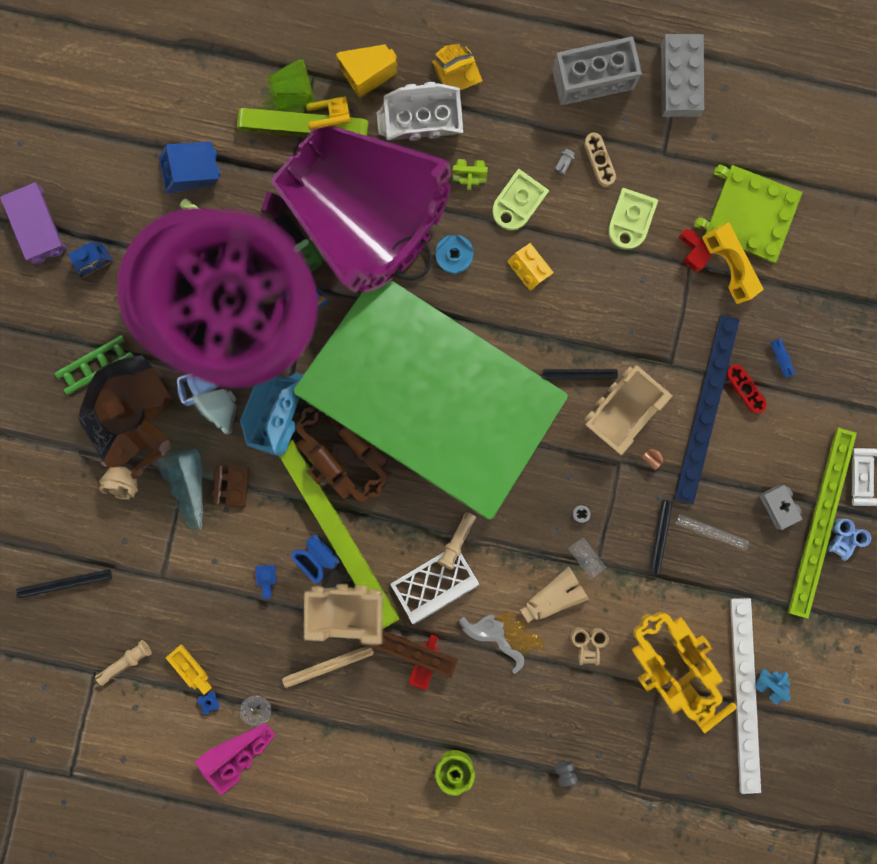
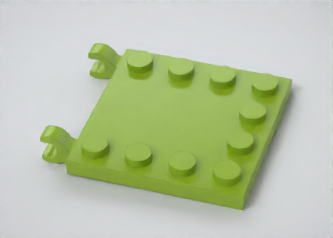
(755, 209)

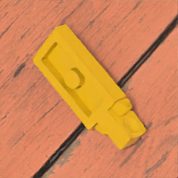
(189, 669)

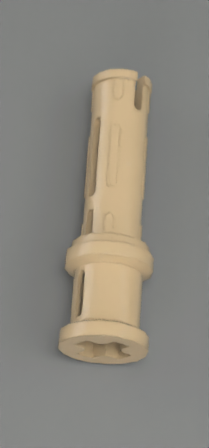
(453, 548)
(130, 658)

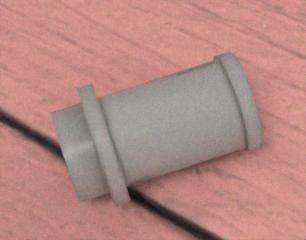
(565, 160)

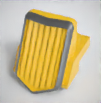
(456, 67)

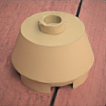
(119, 483)

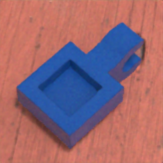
(266, 576)

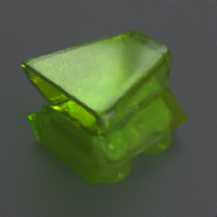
(291, 86)

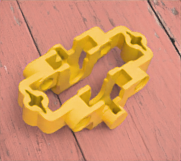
(688, 648)

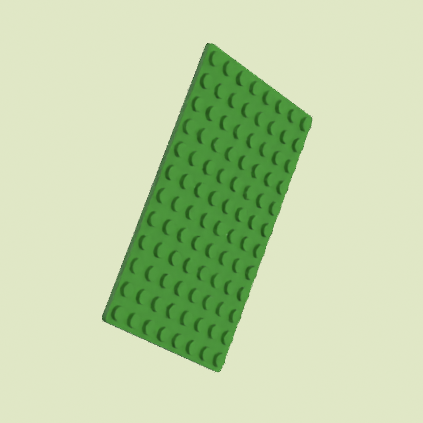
(432, 396)

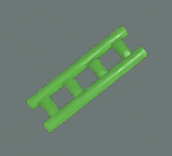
(82, 362)

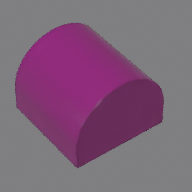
(272, 204)

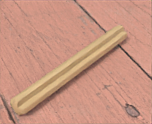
(327, 666)

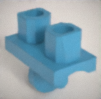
(777, 683)

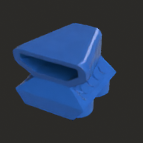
(315, 558)

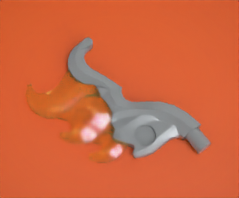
(505, 633)

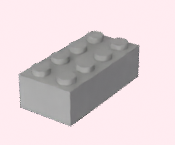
(682, 75)

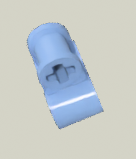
(847, 539)

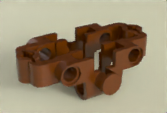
(329, 467)

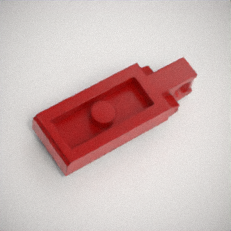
(421, 676)

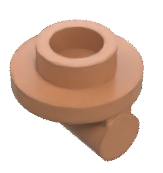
(653, 458)

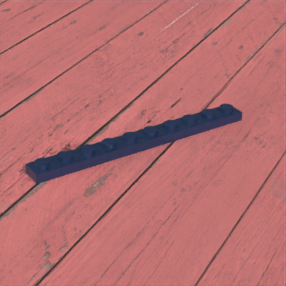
(706, 409)

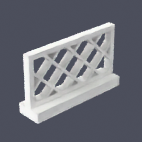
(439, 601)

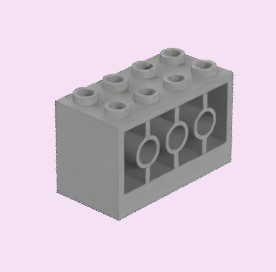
(596, 70)

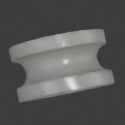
(582, 520)

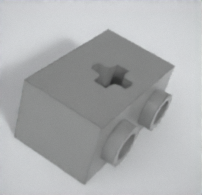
(773, 501)

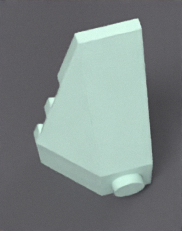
(218, 407)

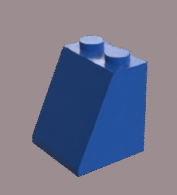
(188, 166)

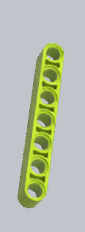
(288, 122)

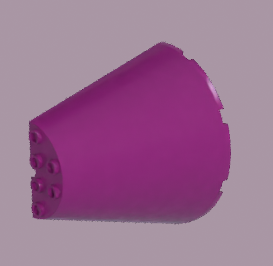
(362, 199)

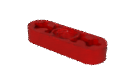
(754, 390)

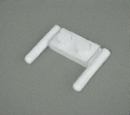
(863, 477)

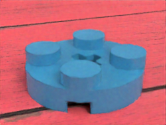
(454, 243)

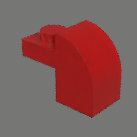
(699, 254)

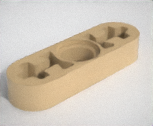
(599, 174)

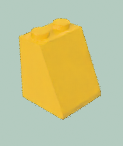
(367, 67)

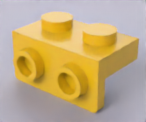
(530, 266)

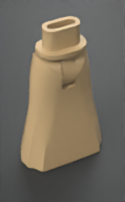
(556, 596)

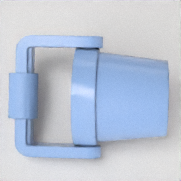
(196, 386)

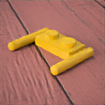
(337, 109)
(690, 694)

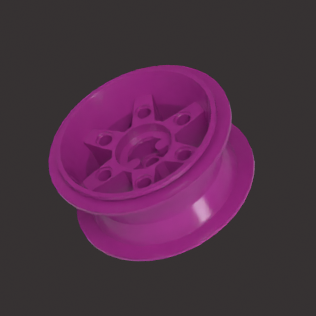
(178, 254)
(132, 267)

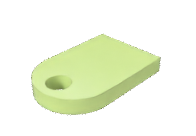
(519, 200)
(631, 217)

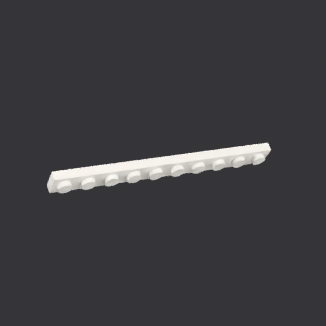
(745, 695)

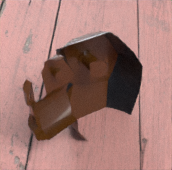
(119, 413)

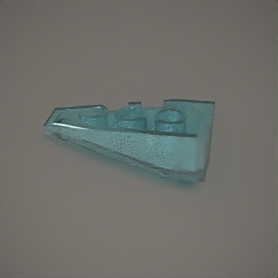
(185, 476)

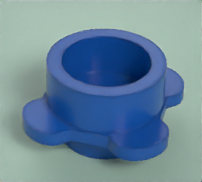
(214, 704)

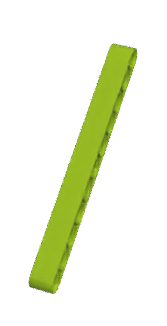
(334, 527)

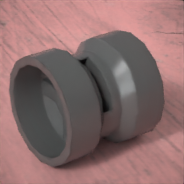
(566, 773)

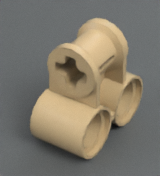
(588, 648)

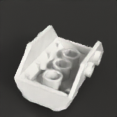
(421, 112)

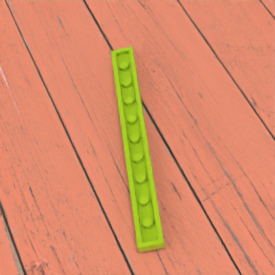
(822, 522)

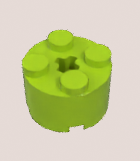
(459, 782)

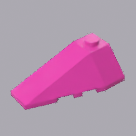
(227, 761)

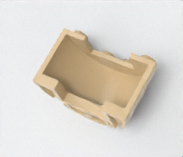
(627, 408)
(343, 613)

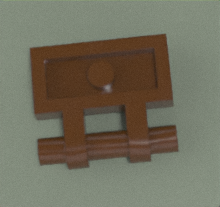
(236, 485)

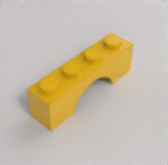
(744, 281)

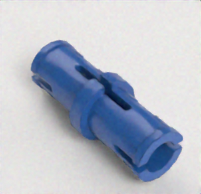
(782, 358)

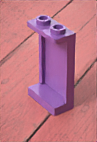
(33, 223)

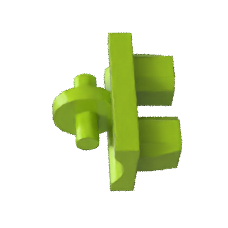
(470, 174)

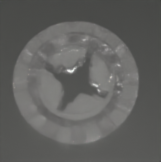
(257, 719)

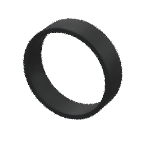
(423, 273)

